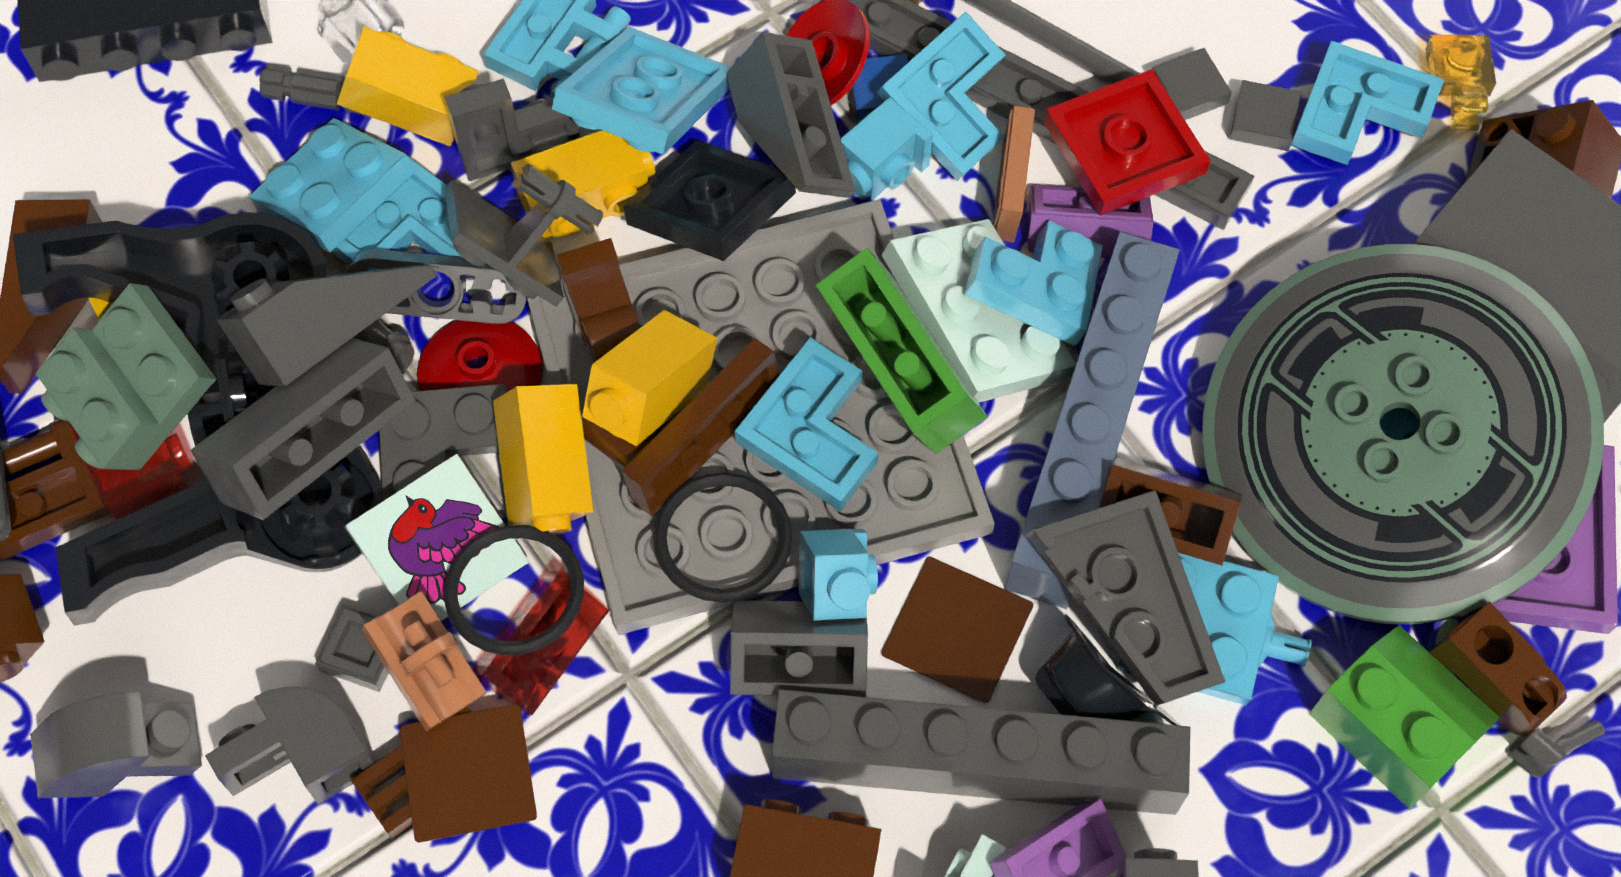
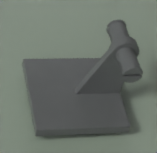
(517, 247)

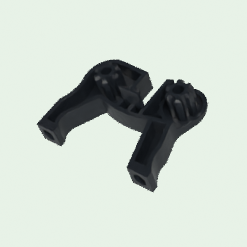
(193, 278)

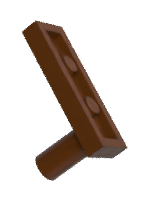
(695, 434)

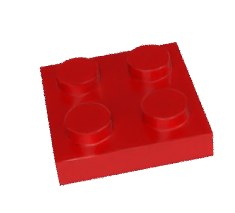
(1126, 141)

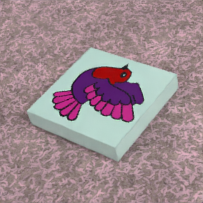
(422, 531)

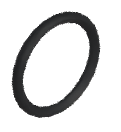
(727, 594)
(527, 645)

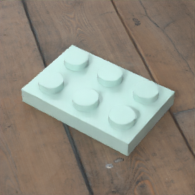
(984, 345)

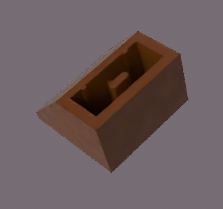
(1570, 133)

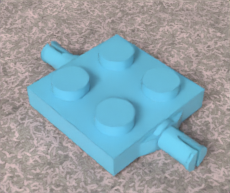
(1240, 624)

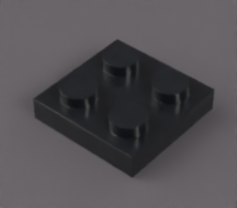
(709, 200)

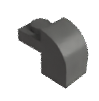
(298, 730)
(112, 737)

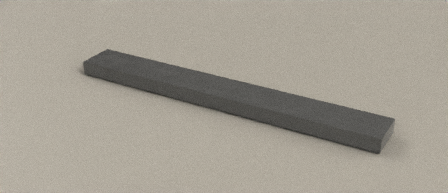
(907, 28)

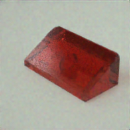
(531, 676)

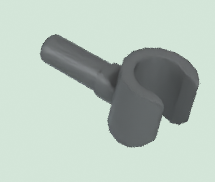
(1540, 753)

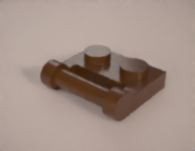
(51, 497)

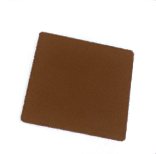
(957, 629)
(468, 773)

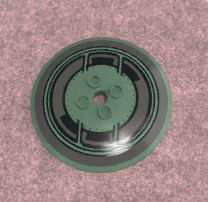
(1420, 521)

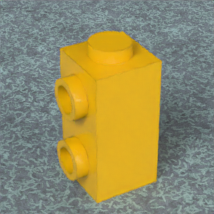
(404, 84)
(598, 166)
(649, 377)
(543, 456)

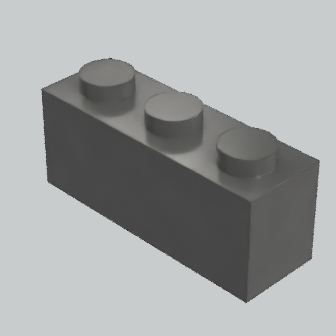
(303, 428)

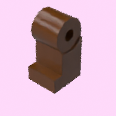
(598, 296)
(1502, 670)

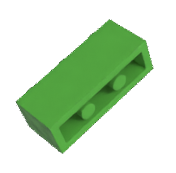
(901, 351)

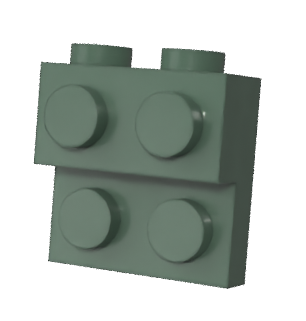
(124, 381)

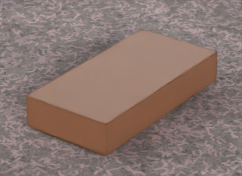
(1013, 172)

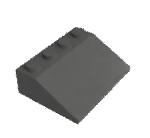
(1552, 235)

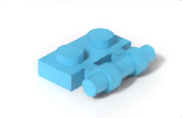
(540, 32)

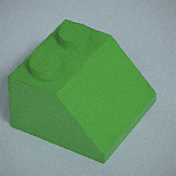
(1403, 715)

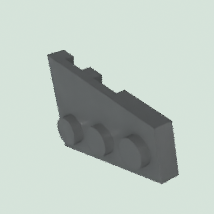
(1135, 592)

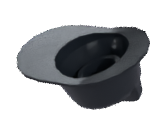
(1086, 685)

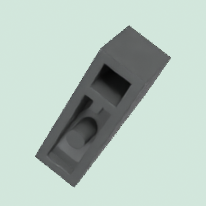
(789, 113)
(297, 323)

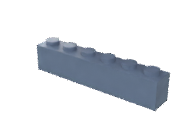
(1095, 405)

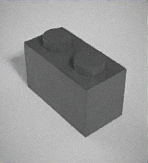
(785, 649)

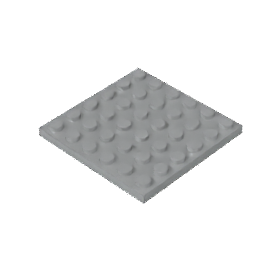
(727, 533)

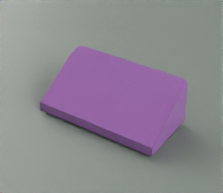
(1076, 212)

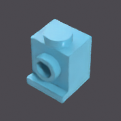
(886, 149)
(836, 573)

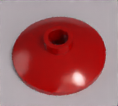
(839, 40)
(509, 350)

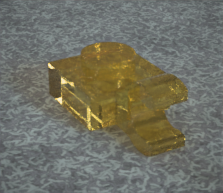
(1467, 73)

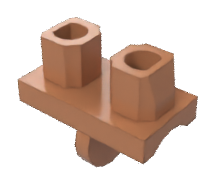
(423, 661)

